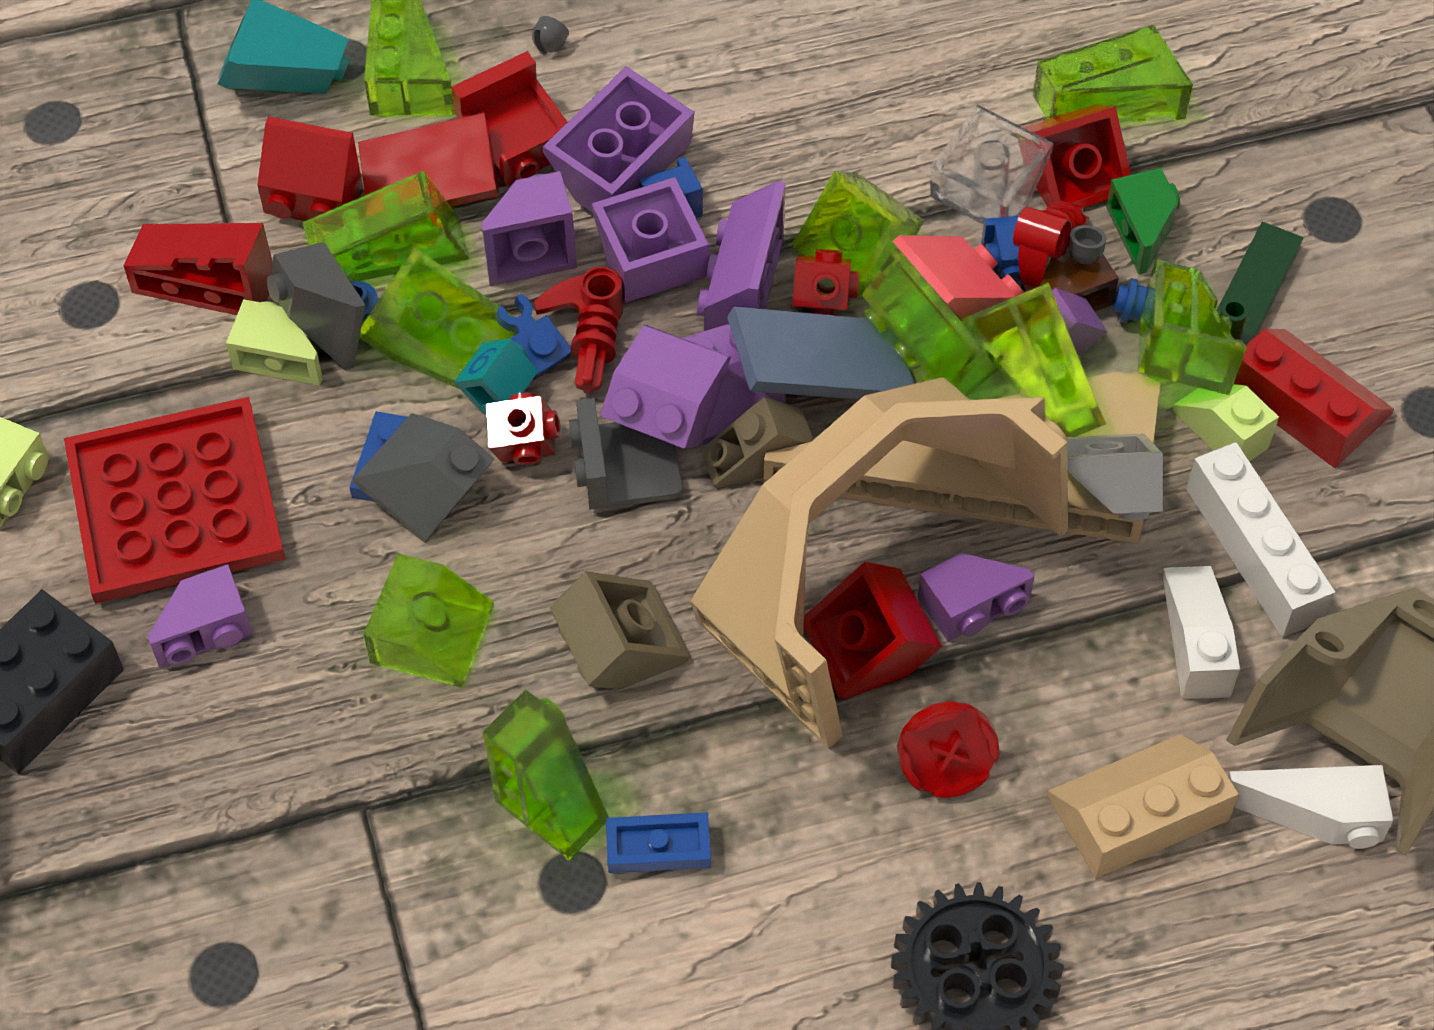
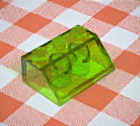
(925, 326)

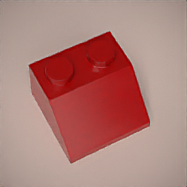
(1084, 155)
(306, 169)
(870, 630)

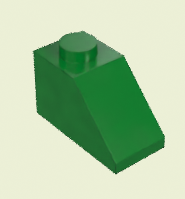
(1143, 213)

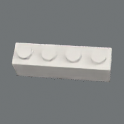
(1259, 540)

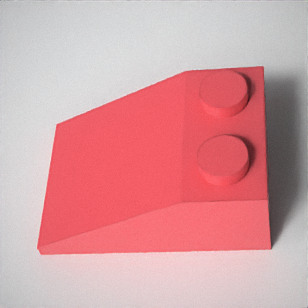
(958, 272)

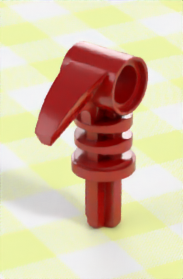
(1044, 235)
(600, 307)

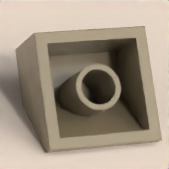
(617, 630)

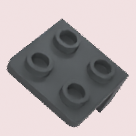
(621, 463)

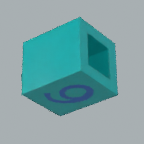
(496, 373)

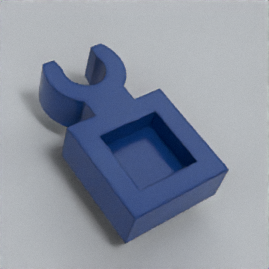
(539, 338)

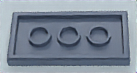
(815, 354)

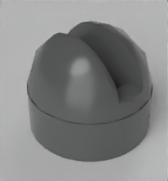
(549, 34)
(1086, 244)

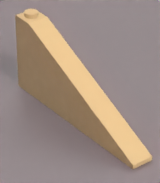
(958, 486)

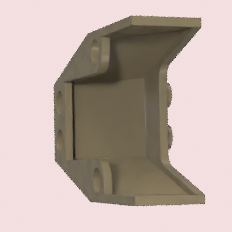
(1366, 687)

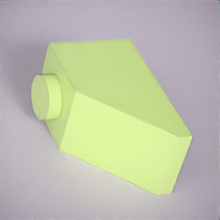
(272, 345)
(1229, 419)

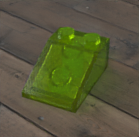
(431, 320)

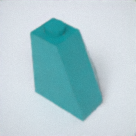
(282, 53)

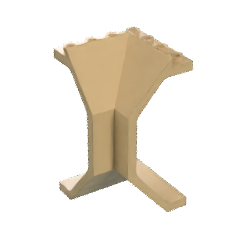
(757, 582)

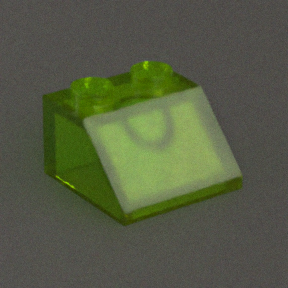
(859, 222)
(427, 622)

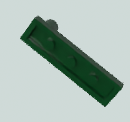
(1259, 280)

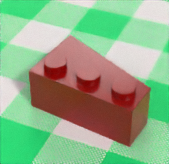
(201, 264)

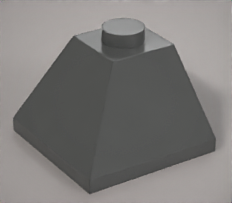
(319, 299)
(423, 473)

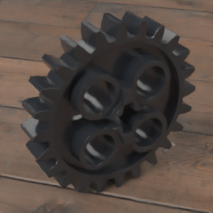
(963, 923)

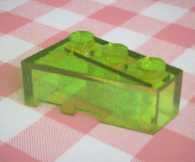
(404, 62)

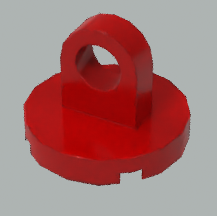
(948, 749)

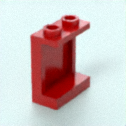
(517, 113)

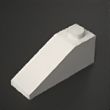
(1200, 633)
(1324, 802)

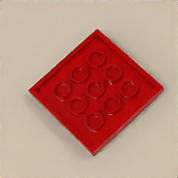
(172, 499)

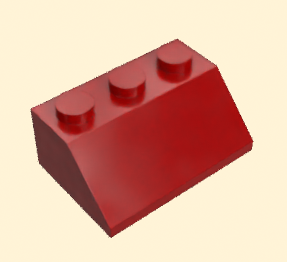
(1310, 395)

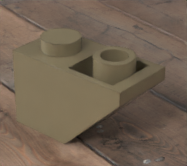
(740, 449)

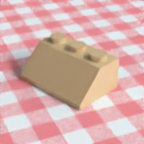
(1144, 803)

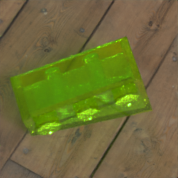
(1123, 71)
(382, 229)
(1184, 334)
(1039, 357)
(542, 774)

